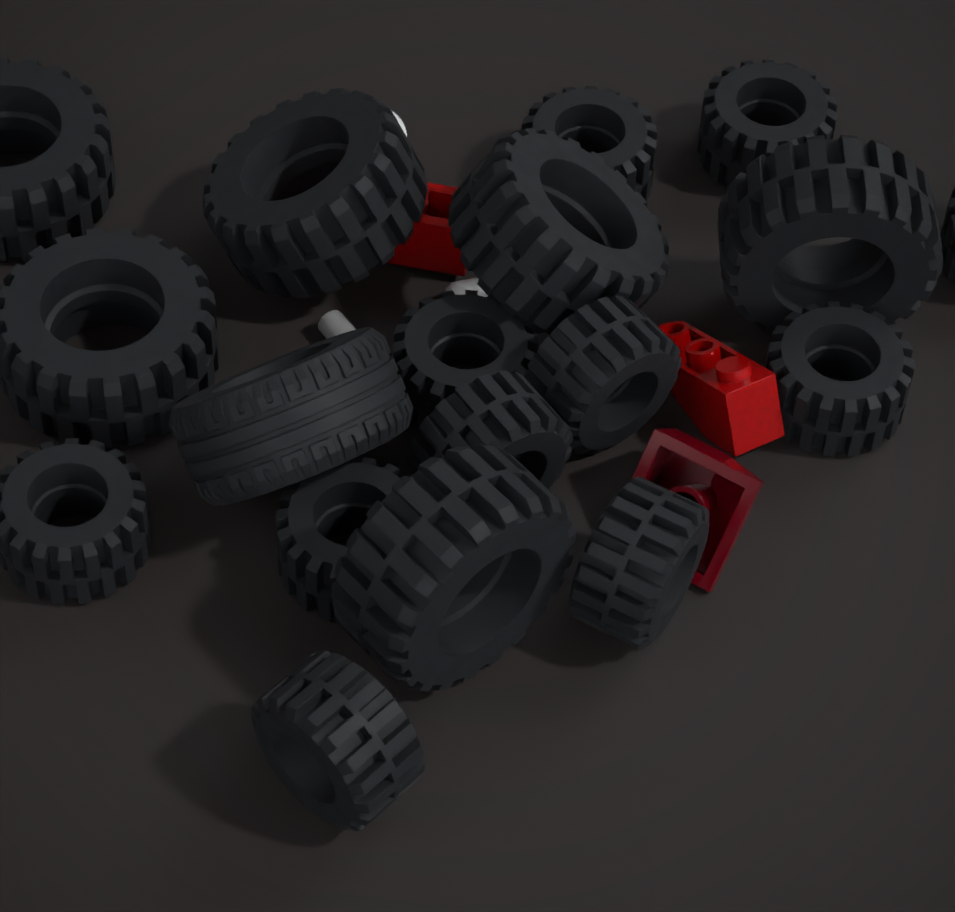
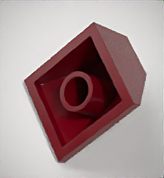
(708, 479)

